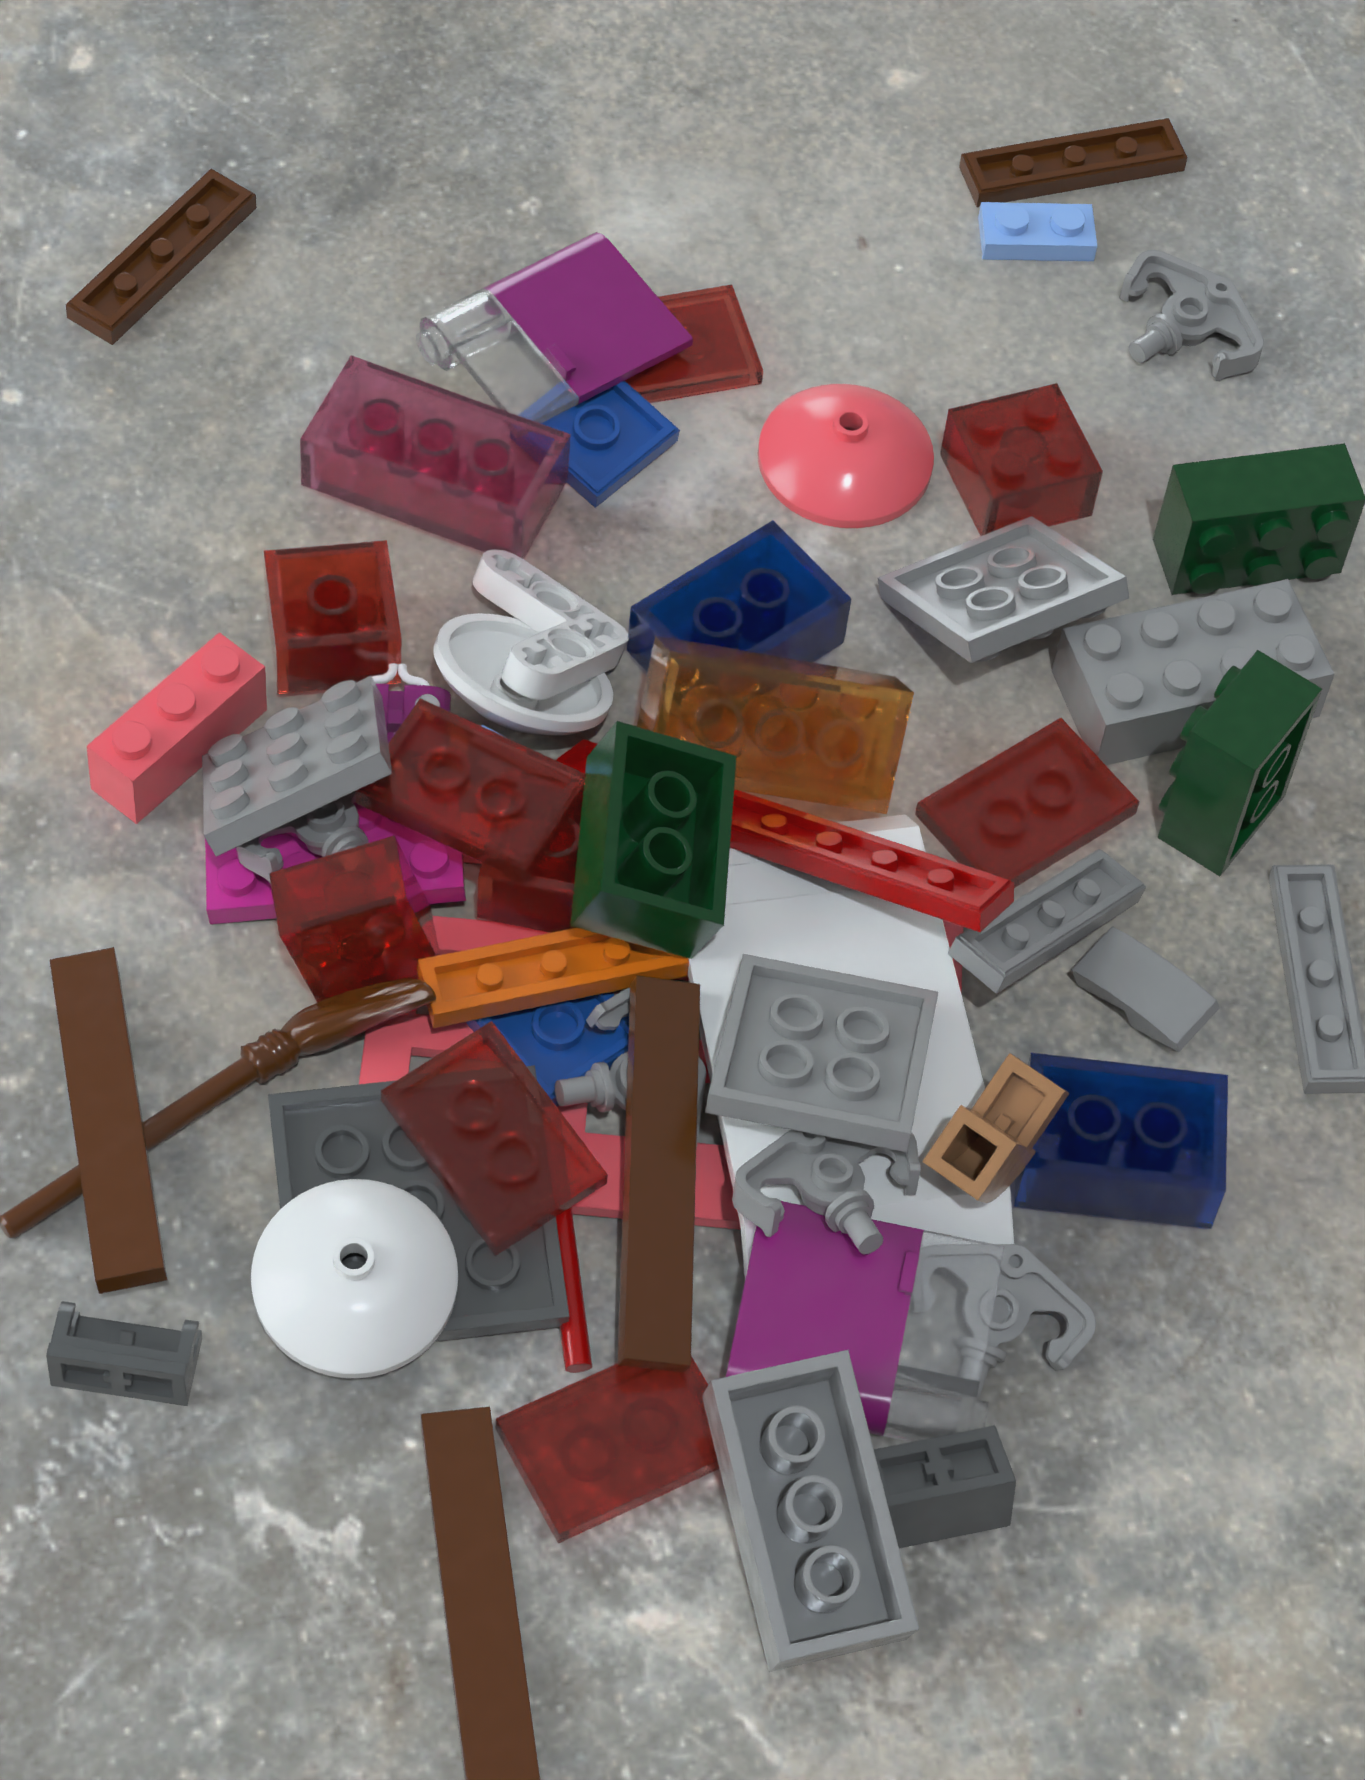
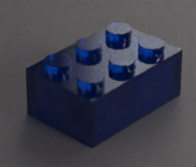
(747, 598)
(1130, 1143)

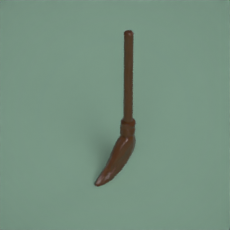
(306, 1033)

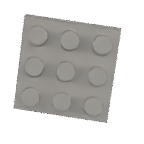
(1003, 589)
(294, 764)
(823, 1053)

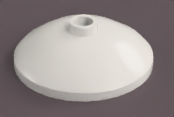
(472, 658)
(361, 1317)

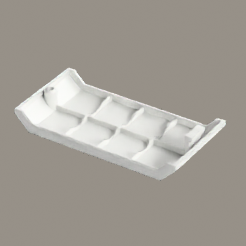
(842, 930)

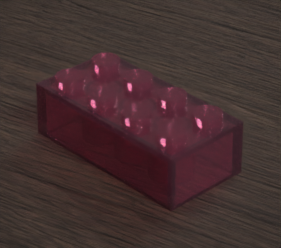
(434, 458)

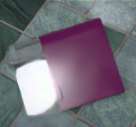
(555, 330)
(905, 1313)

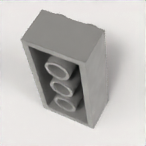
(1147, 671)
(809, 1510)

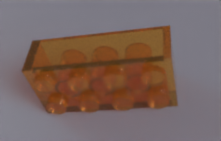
(789, 721)

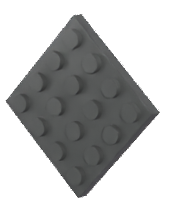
(354, 1136)

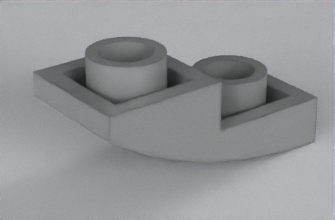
(1147, 987)

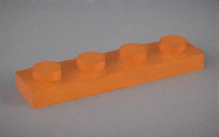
(537, 973)

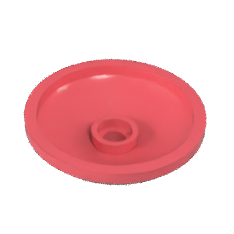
(845, 456)

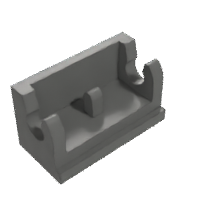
(123, 1357)
(947, 1486)

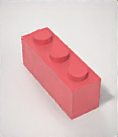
(174, 725)

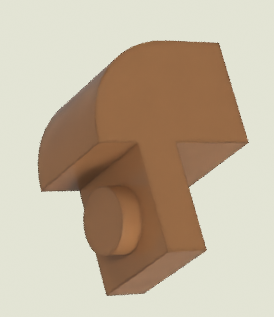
(994, 1140)

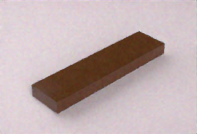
(1073, 162)
(161, 256)

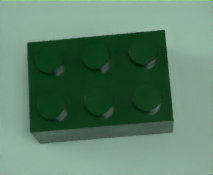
(1258, 519)
(1236, 761)
(654, 840)

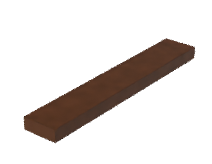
(107, 1122)
(659, 1175)
(478, 1596)

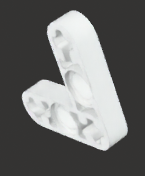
(572, 636)

